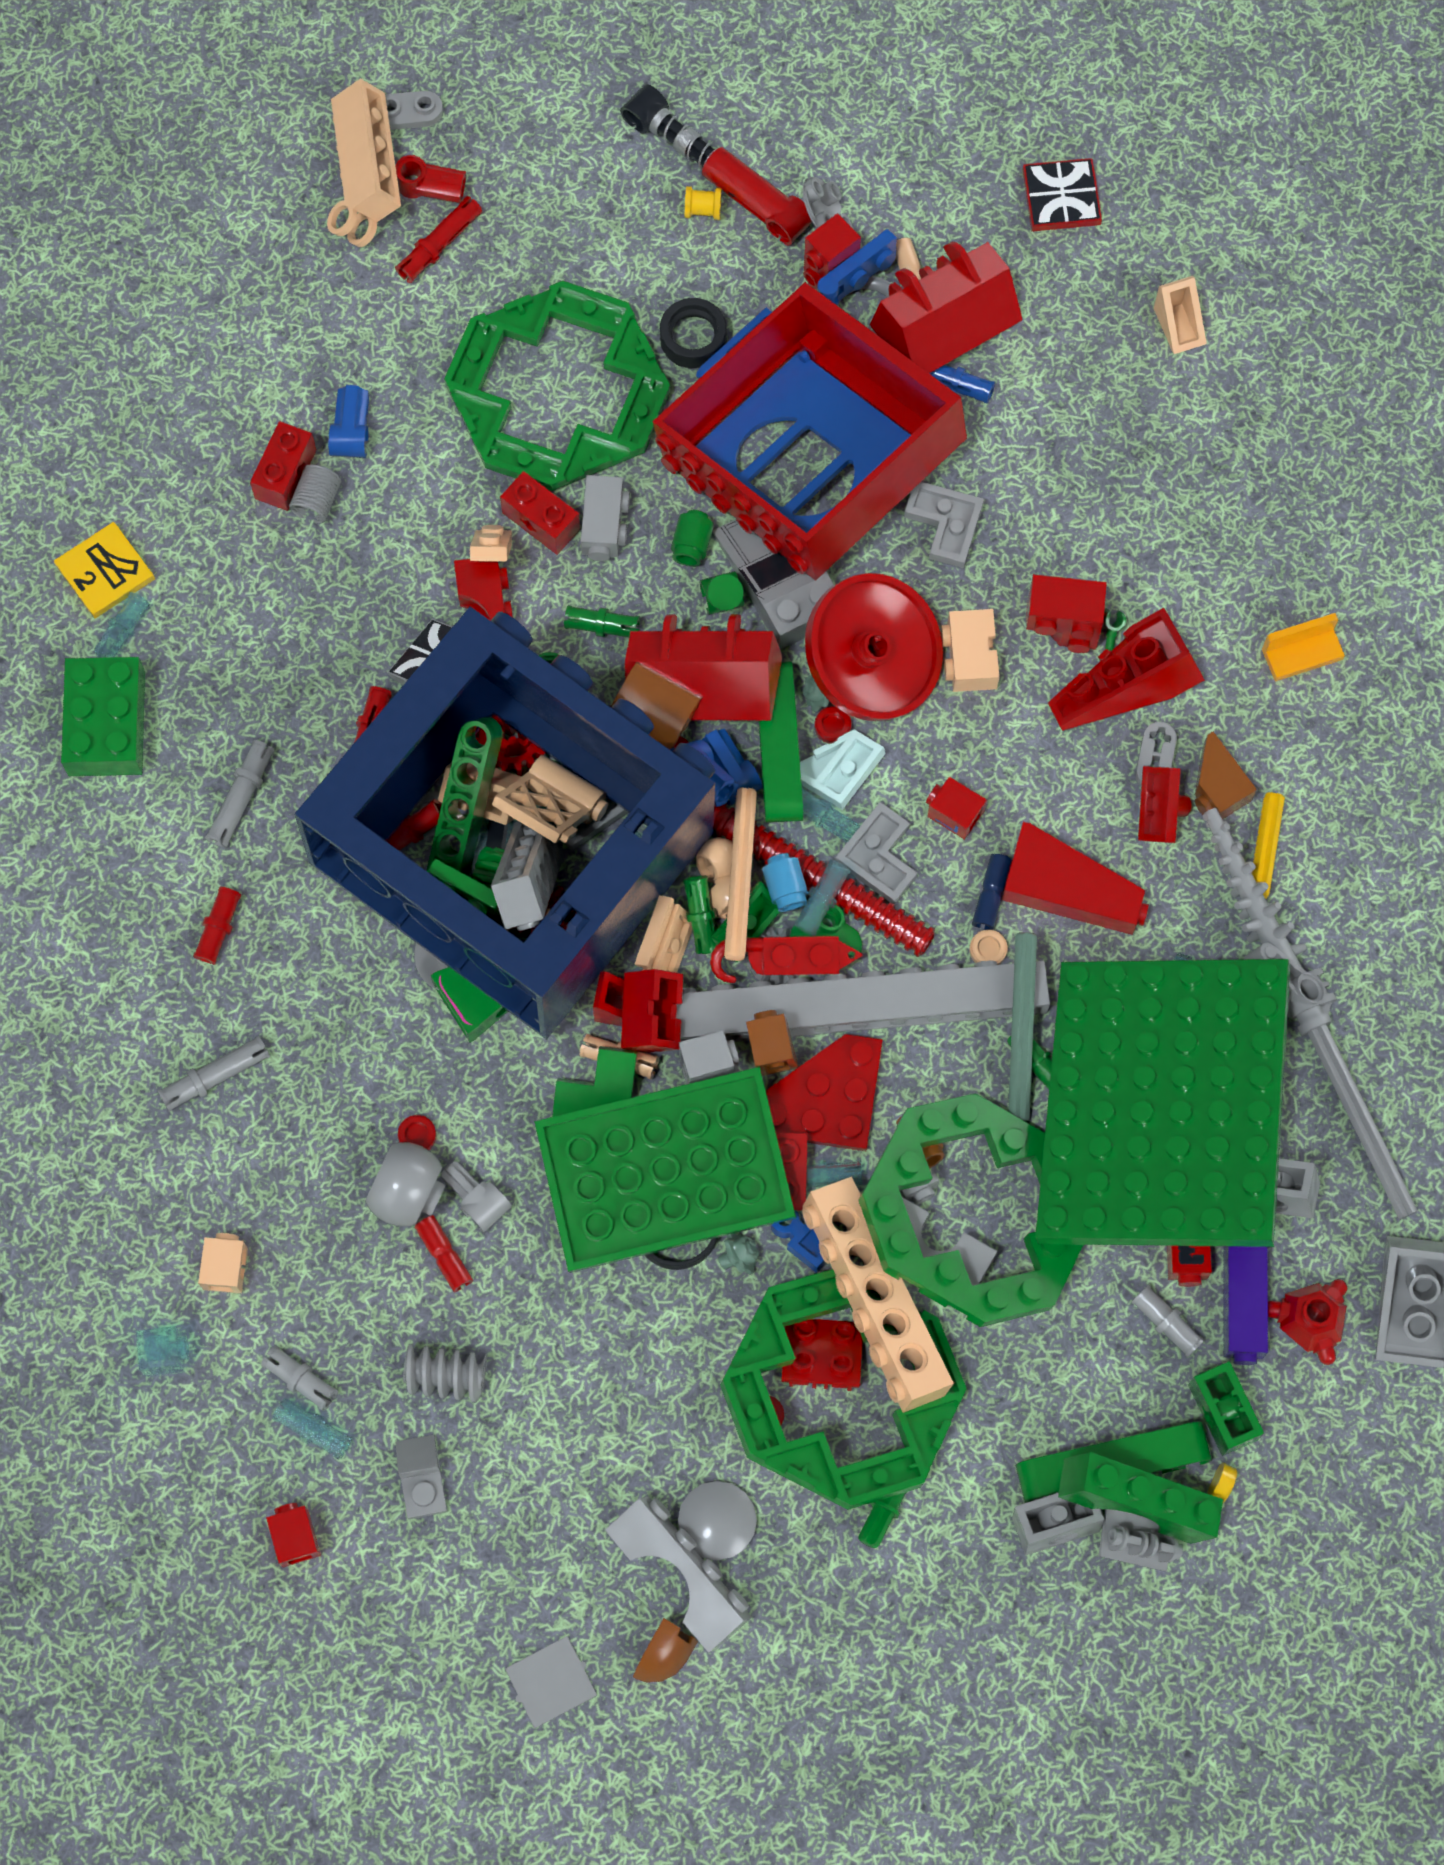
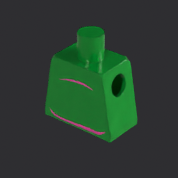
(466, 1003)

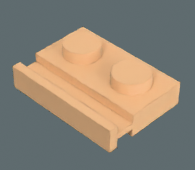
(665, 937)

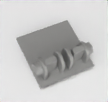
(1136, 1541)

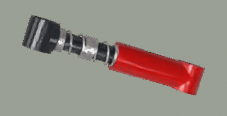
(780, 213)

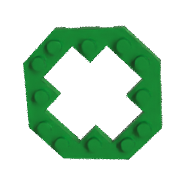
(526, 322)
(945, 1275)
(809, 1458)

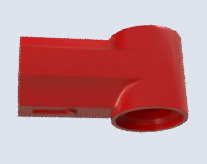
(432, 180)

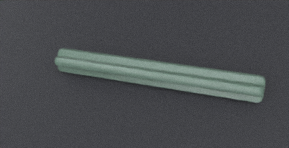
(1022, 1025)

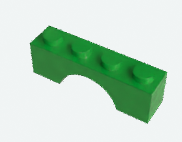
(1111, 1485)

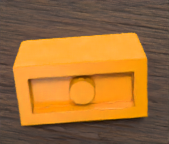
(1303, 647)

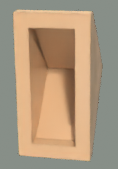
(1180, 314)

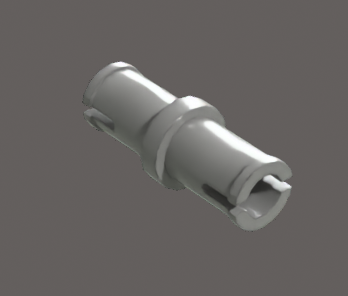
(1168, 1320)
(299, 1378)

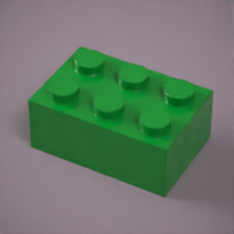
(103, 716)

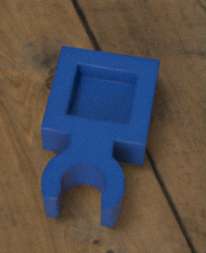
(803, 1242)

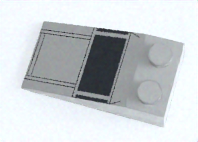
(774, 587)

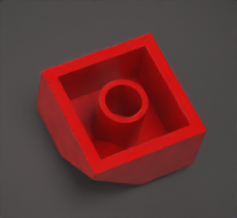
(1067, 610)

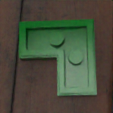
(612, 1083)

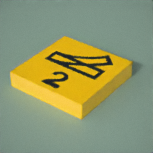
(104, 570)

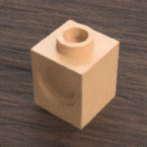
(222, 1263)

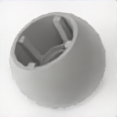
(405, 1185)

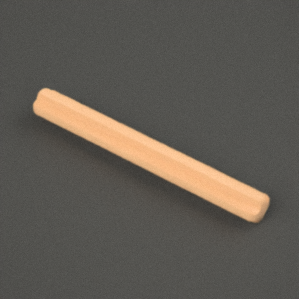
(740, 874)

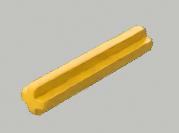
(1268, 838)

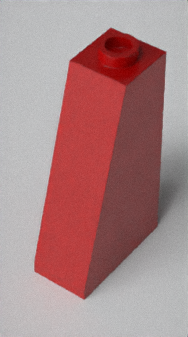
(1070, 884)

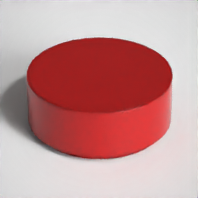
(831, 724)
(417, 1130)

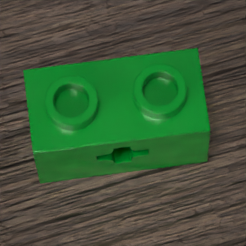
(1225, 1408)

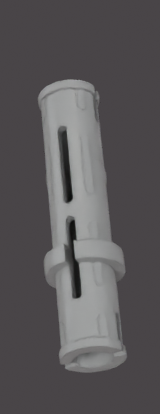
(245, 782)
(212, 1074)

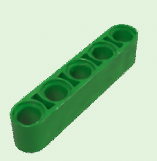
(781, 754)
(472, 792)
(1152, 1452)

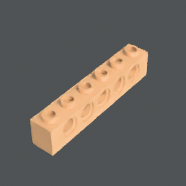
(907, 1387)

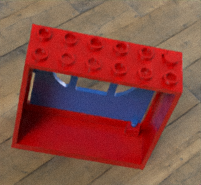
(841, 386)

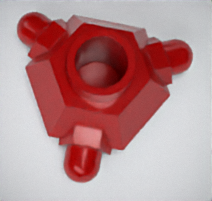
(1313, 1317)

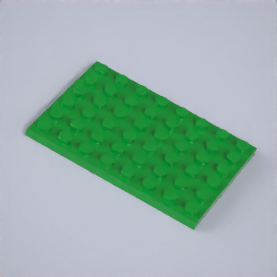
(1165, 1104)

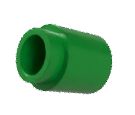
(691, 538)

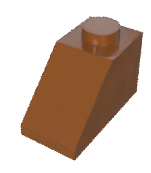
(1221, 780)
(771, 1043)

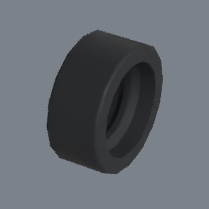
(692, 308)

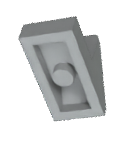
(420, 1477)

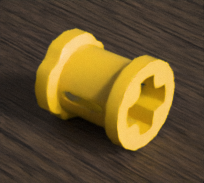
(702, 203)

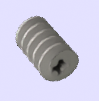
(444, 1374)

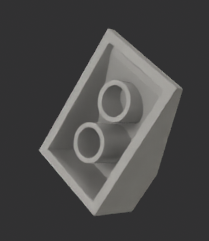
(1412, 1303)

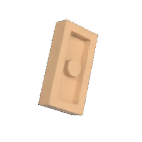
(491, 544)

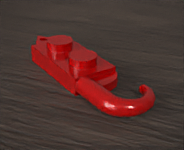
(789, 956)

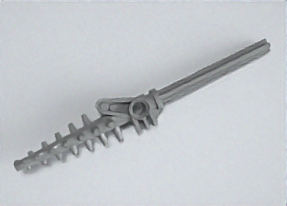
(1306, 1002)

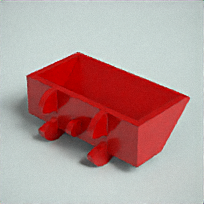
(948, 307)
(729, 669)

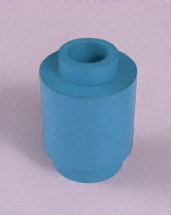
(785, 882)

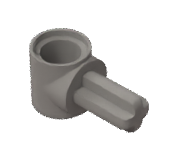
(479, 1201)

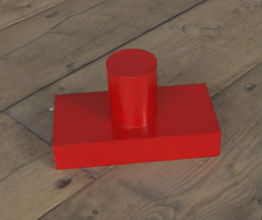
(1161, 804)

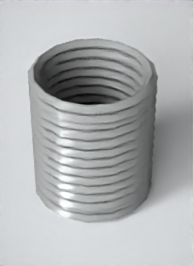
(315, 491)

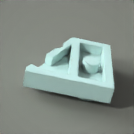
(841, 767)

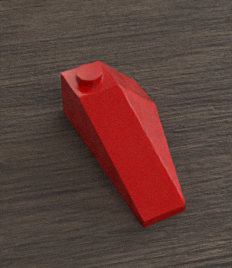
(1138, 672)

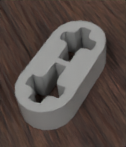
(1147, 752)

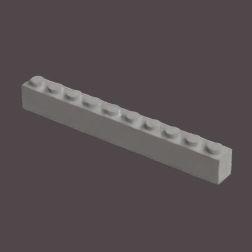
(861, 1002)

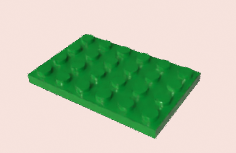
(664, 1170)

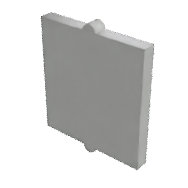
(551, 1682)

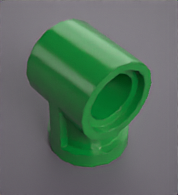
(722, 592)

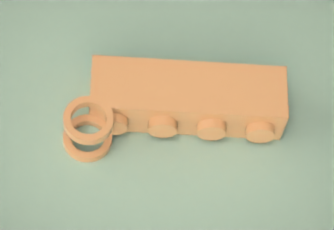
(364, 160)

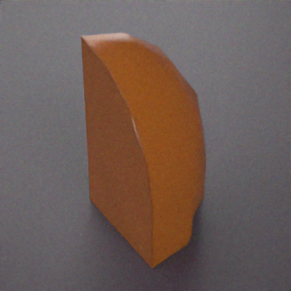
(665, 1653)

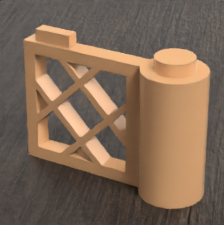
(555, 789)

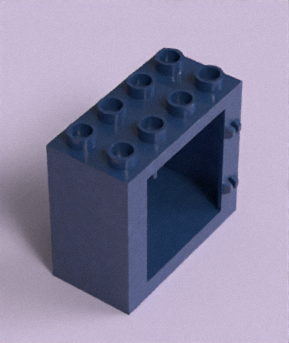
(395, 762)

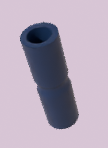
(993, 887)

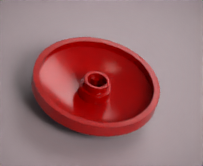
(874, 647)

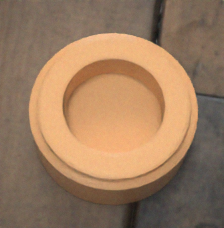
(988, 946)

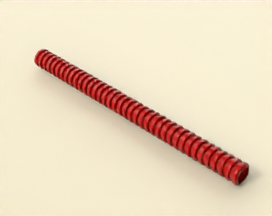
(850, 897)

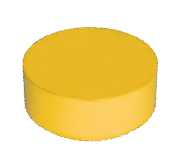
(1223, 1481)

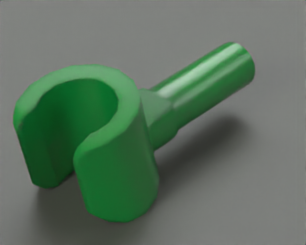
(1111, 631)

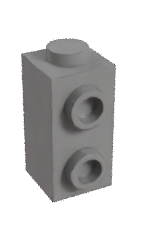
(602, 515)

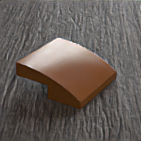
(662, 700)

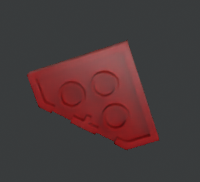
(830, 1094)

